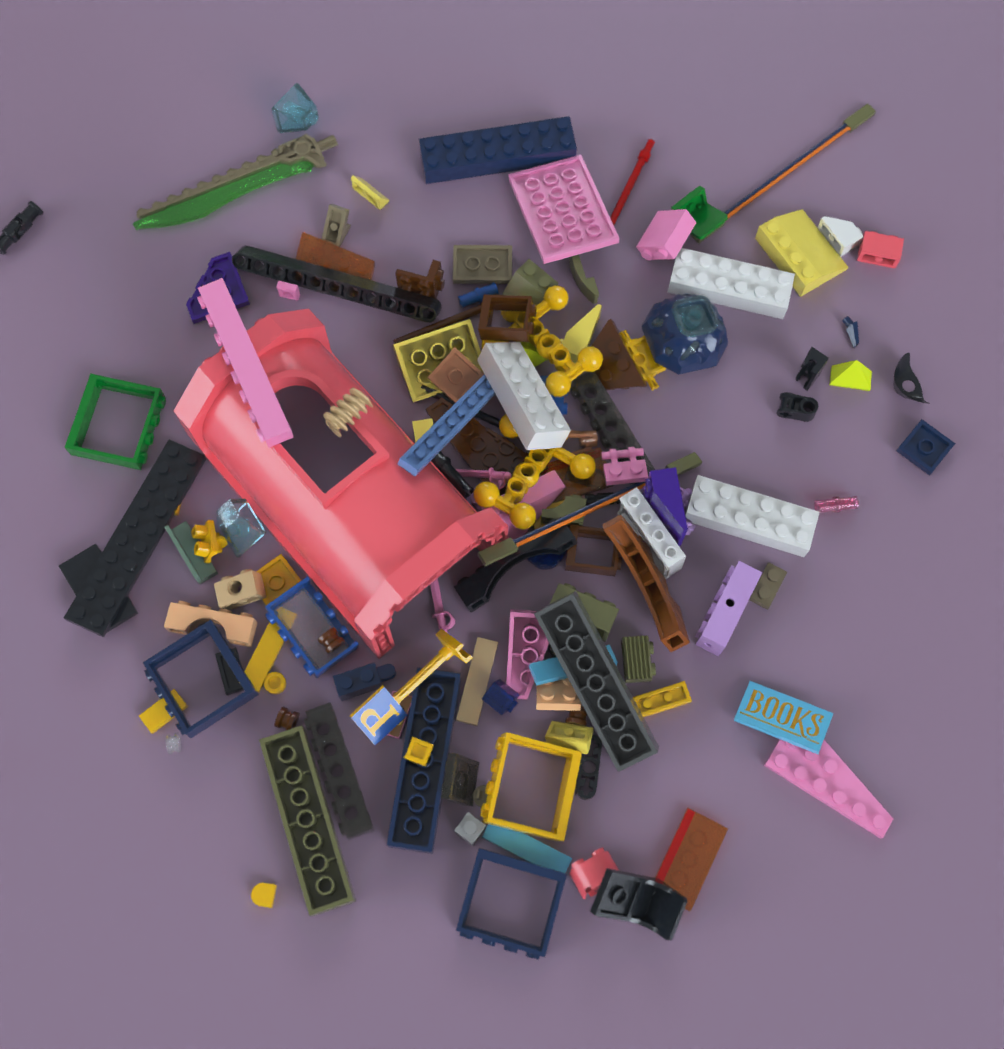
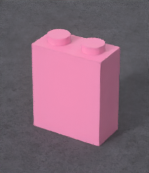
(666, 234)

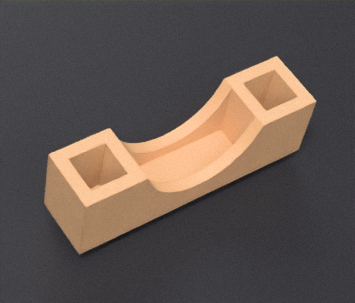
(185, 618)

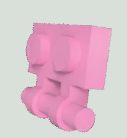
(624, 472)

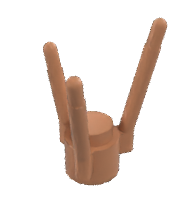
(586, 438)

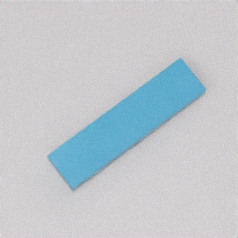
(551, 669)
(527, 848)

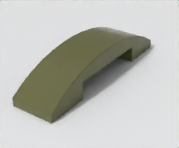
(586, 285)

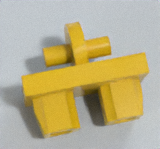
(210, 543)

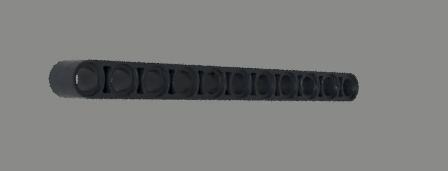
(346, 282)

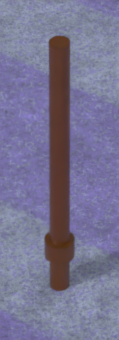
(441, 324)

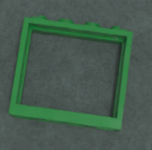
(87, 408)

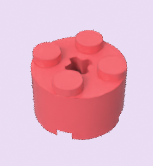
(589, 874)

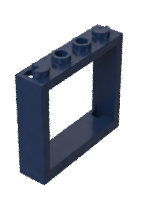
(179, 647)
(491, 938)

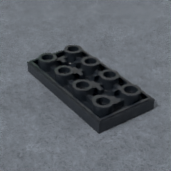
(76, 572)

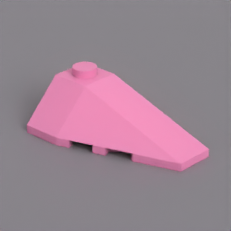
(539, 497)
(525, 646)

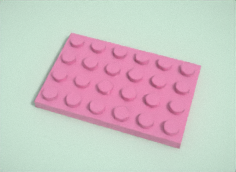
(563, 209)

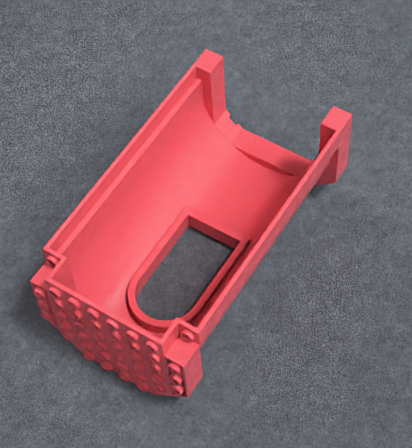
(373, 533)

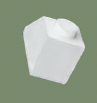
(840, 234)

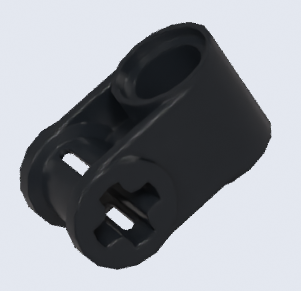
(796, 407)

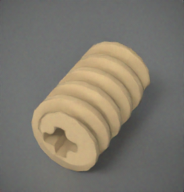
(346, 410)

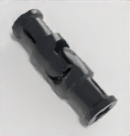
(19, 226)

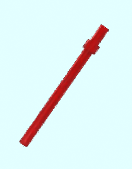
(643, 158)

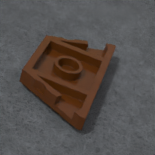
(618, 365)

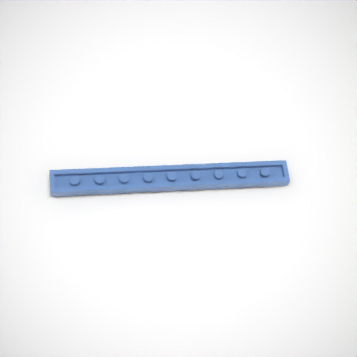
(447, 427)

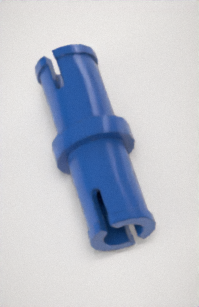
(477, 295)

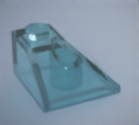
(295, 111)
(239, 525)

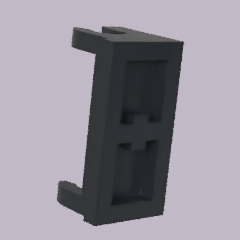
(812, 367)

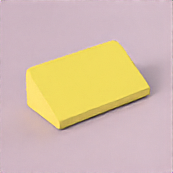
(369, 192)
(569, 736)

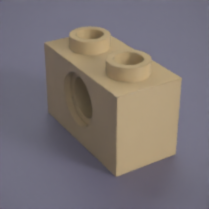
(251, 590)

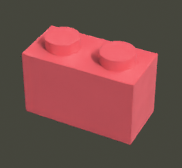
(880, 249)

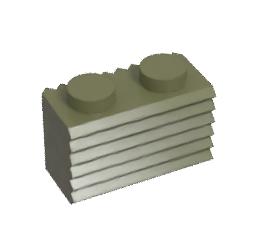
(637, 659)

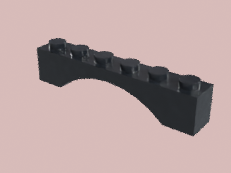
(479, 586)

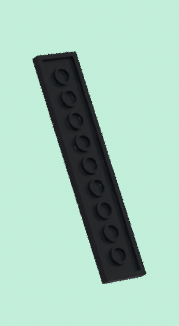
(135, 538)

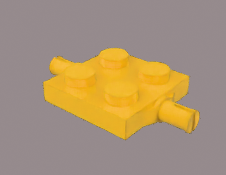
(643, 358)

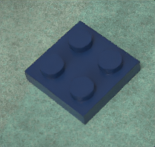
(925, 447)

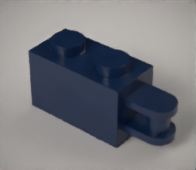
(362, 680)

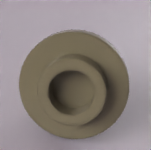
(479, 795)

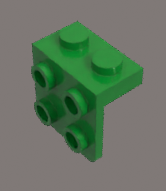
(706, 216)

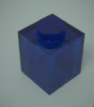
(501, 697)

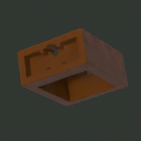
(506, 303)
(594, 533)

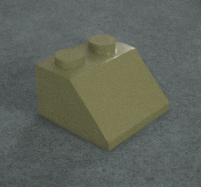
(530, 281)

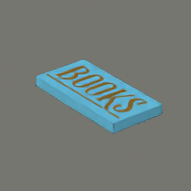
(783, 717)

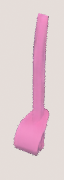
(499, 478)
(438, 606)

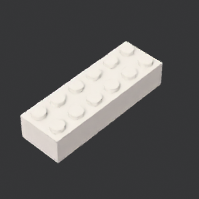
(732, 283)
(523, 395)
(752, 516)

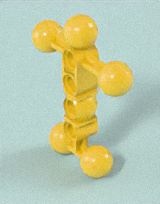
(588, 358)
(523, 514)

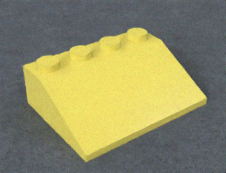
(801, 249)
(423, 353)

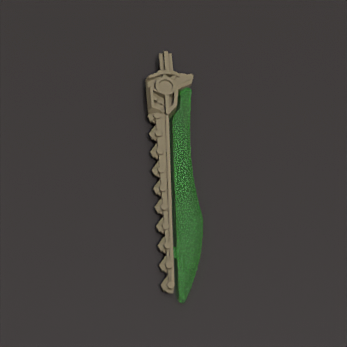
(288, 160)

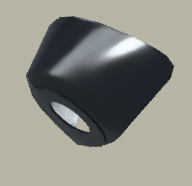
(904, 372)

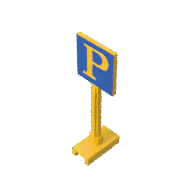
(382, 710)

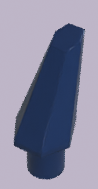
(852, 330)

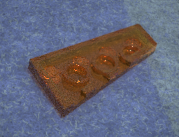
(333, 257)

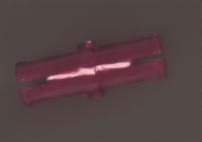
(836, 504)

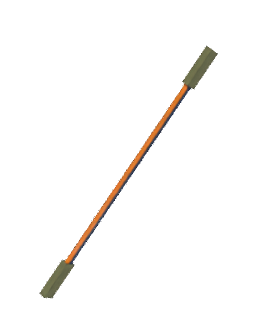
(850, 123)
(509, 547)

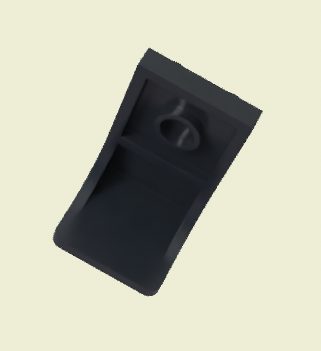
(639, 901)

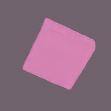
(288, 290)

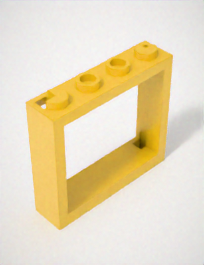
(565, 794)

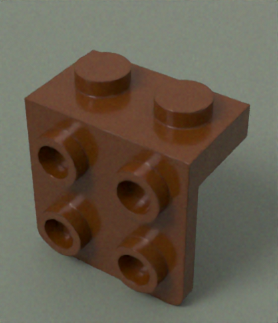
(421, 284)

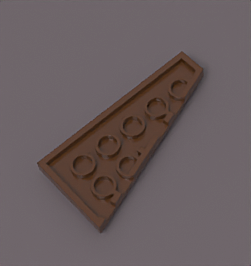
(480, 445)

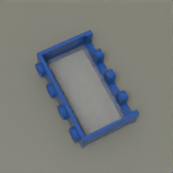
(302, 620)

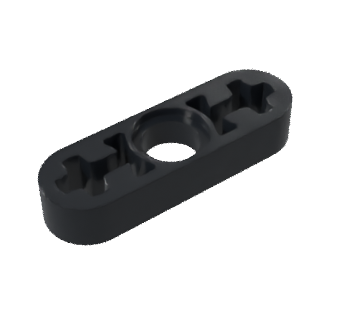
(592, 784)

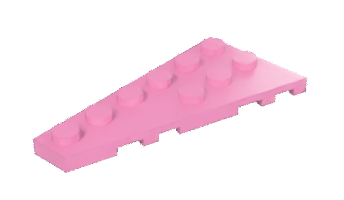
(830, 782)

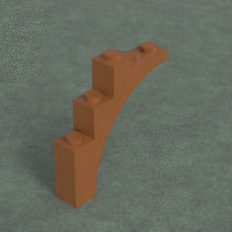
(651, 582)

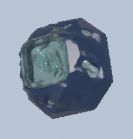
(685, 333)

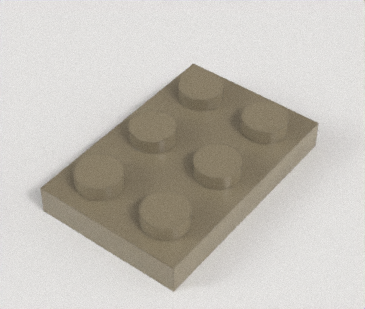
(482, 264)

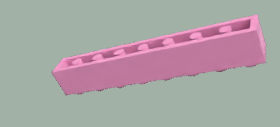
(245, 362)

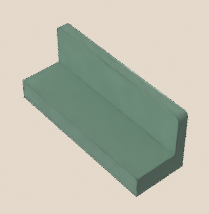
(185, 544)

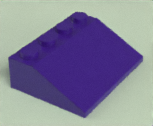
(665, 499)

